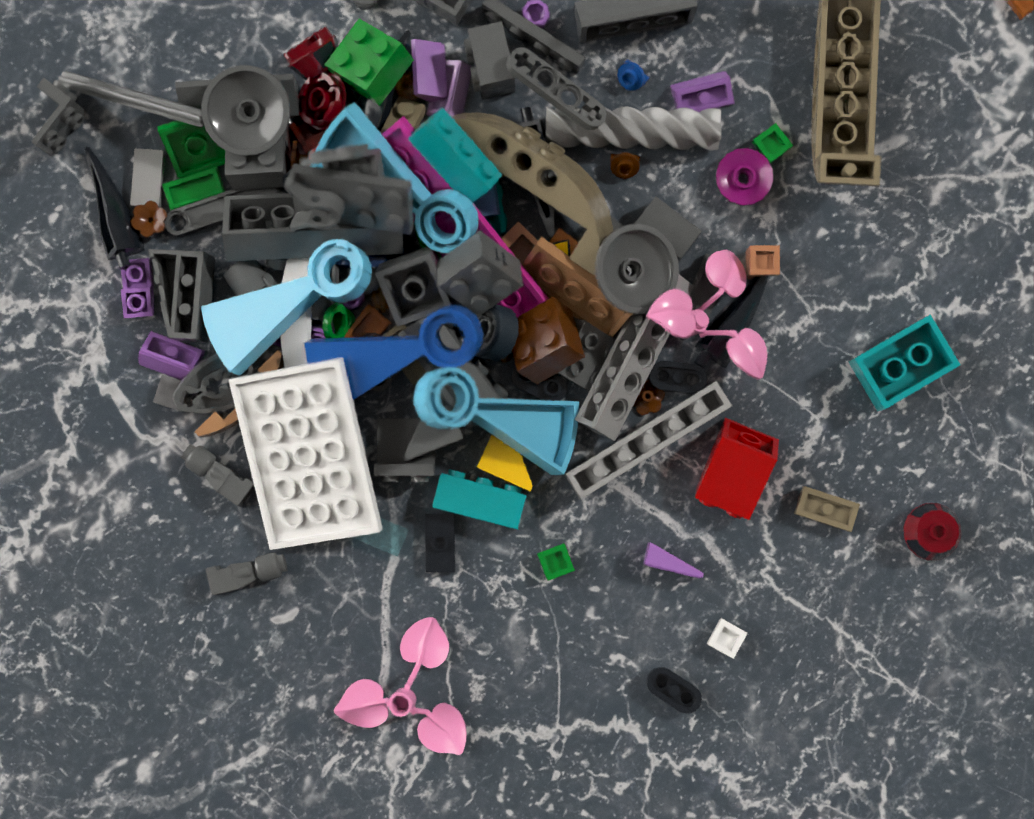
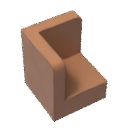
(519, 241)
(762, 260)

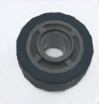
(499, 332)

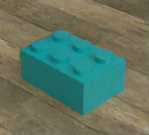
(904, 363)

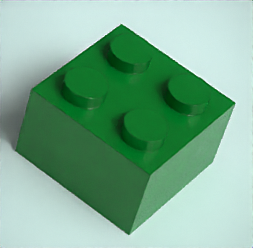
(369, 61)

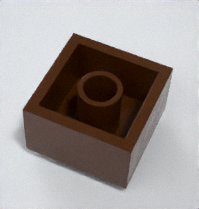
(546, 341)

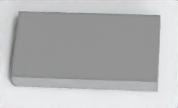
(147, 176)

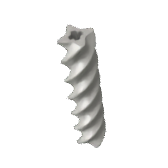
(629, 127)

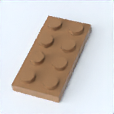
(573, 287)

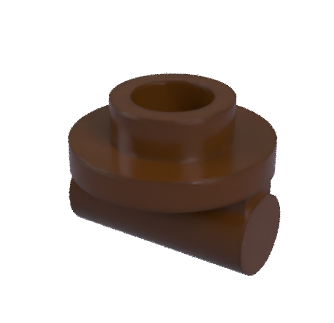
(624, 165)

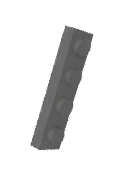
(542, 42)

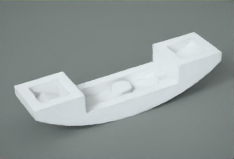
(300, 331)

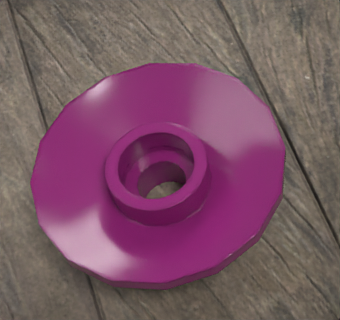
(752, 165)

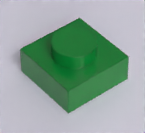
(772, 143)
(555, 562)

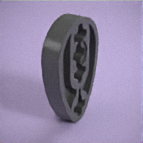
(198, 379)

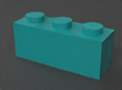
(455, 155)
(479, 499)

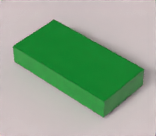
(193, 188)

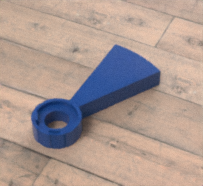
(376, 358)

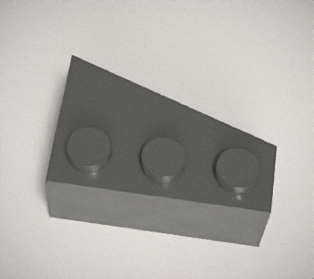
(184, 286)

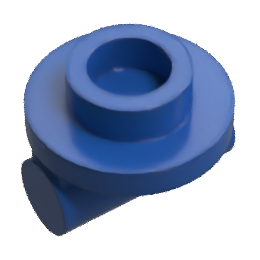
(631, 76)

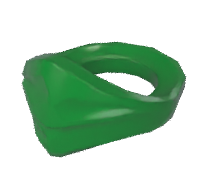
(342, 319)

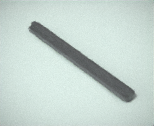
(132, 98)

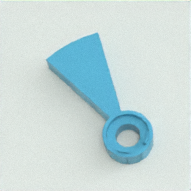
(354, 128)
(251, 322)
(534, 428)

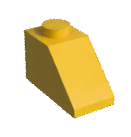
(505, 464)

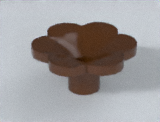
(296, 156)
(144, 215)
(652, 404)

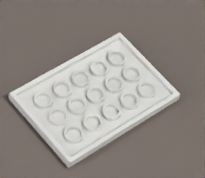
(306, 454)

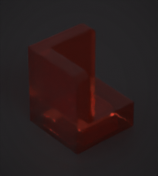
(307, 136)

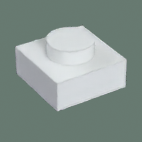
(727, 638)

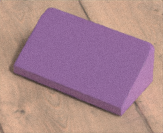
(429, 70)
(703, 92)
(169, 356)

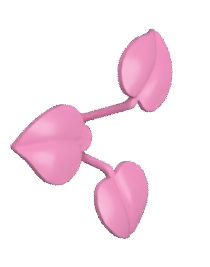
(676, 316)
(365, 701)

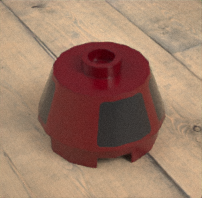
(311, 54)
(324, 100)
(932, 531)

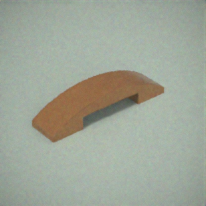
(217, 422)

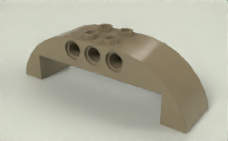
(845, 93)
(570, 192)

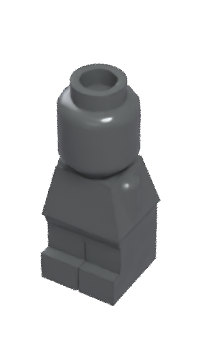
(221, 477)
(240, 575)

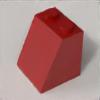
(737, 469)

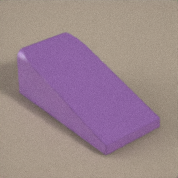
(660, 559)

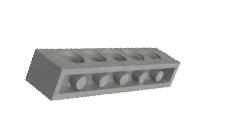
(624, 373)
(648, 440)

